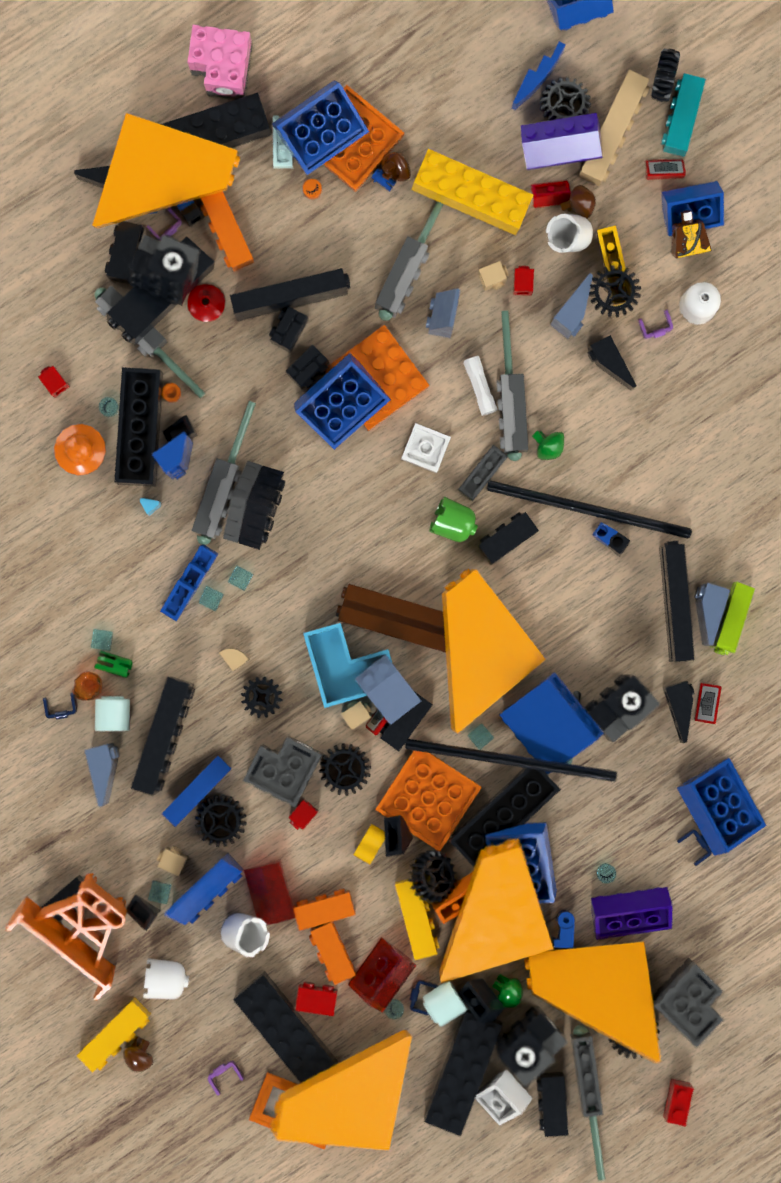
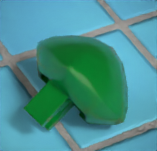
(551, 446)
(510, 991)

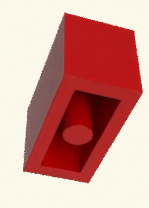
(316, 999)
(678, 1102)

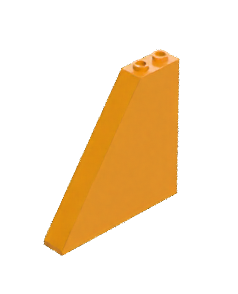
(159, 170)
(483, 648)
(497, 917)
(602, 989)
(348, 1102)

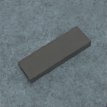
(482, 473)

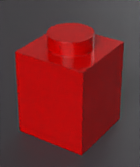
(523, 281)
(53, 381)
(302, 815)

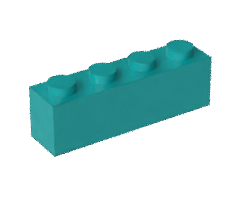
(684, 114)

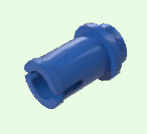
(377, 177)

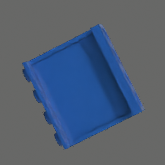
(551, 722)

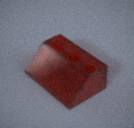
(270, 892)
(382, 975)

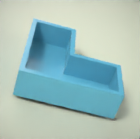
(334, 667)

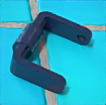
(61, 714)
(701, 841)
(414, 996)

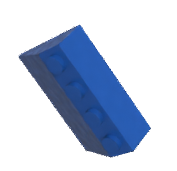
(320, 127)
(341, 401)
(721, 807)
(537, 854)
(205, 890)

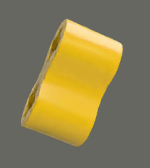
(370, 844)

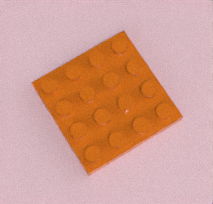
(364, 155)
(390, 369)
(429, 798)

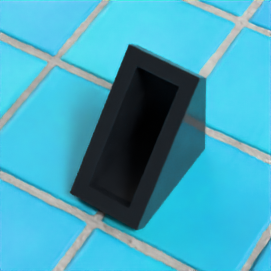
(180, 426)
(396, 836)
(142, 912)

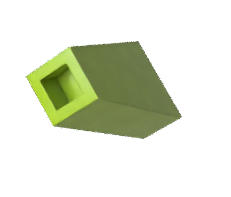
(733, 619)

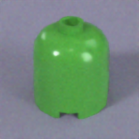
(453, 521)

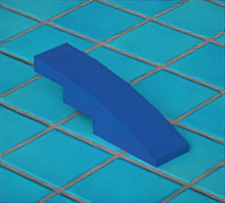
(534, 80)
(189, 582)
(196, 791)

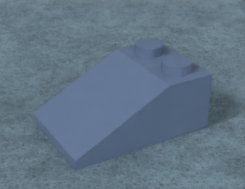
(443, 314)
(570, 316)
(710, 608)
(387, 689)
(102, 767)

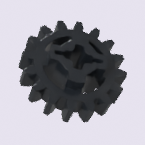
(254, 687)

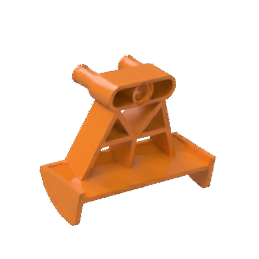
(66, 941)

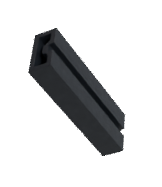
(290, 293)
(141, 311)
(676, 602)

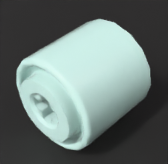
(112, 713)
(444, 1003)

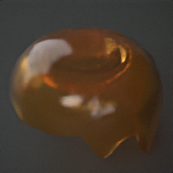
(87, 686)

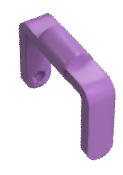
(171, 230)
(657, 333)
(221, 1069)

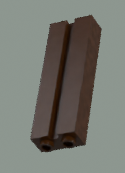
(392, 617)

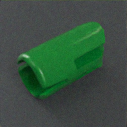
(113, 664)

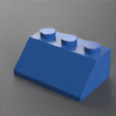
(573, 12)
(703, 199)
(175, 456)

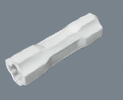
(484, 398)

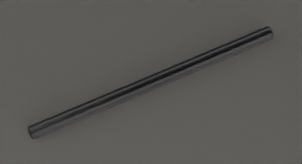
(589, 509)
(511, 760)

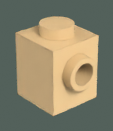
(493, 276)
(356, 713)
(172, 860)

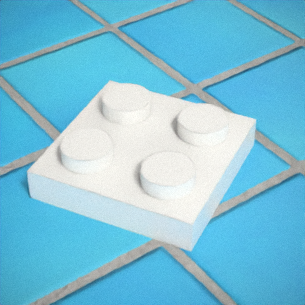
(426, 448)

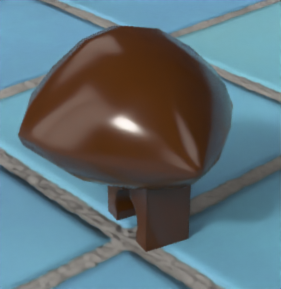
(395, 167)
(581, 202)
(135, 1056)

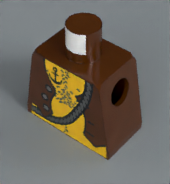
(689, 236)

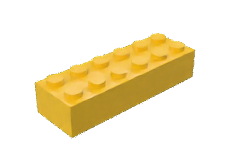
(472, 192)

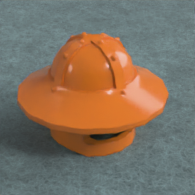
(80, 449)

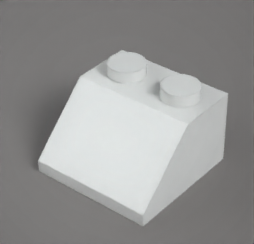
(503, 1097)

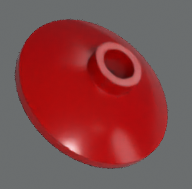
(210, 311)

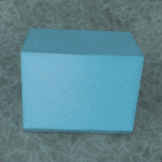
(150, 505)

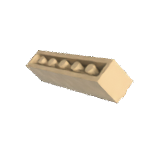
(615, 125)

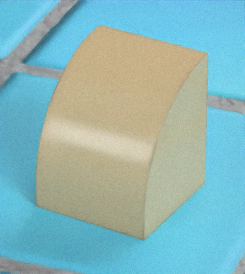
(234, 658)

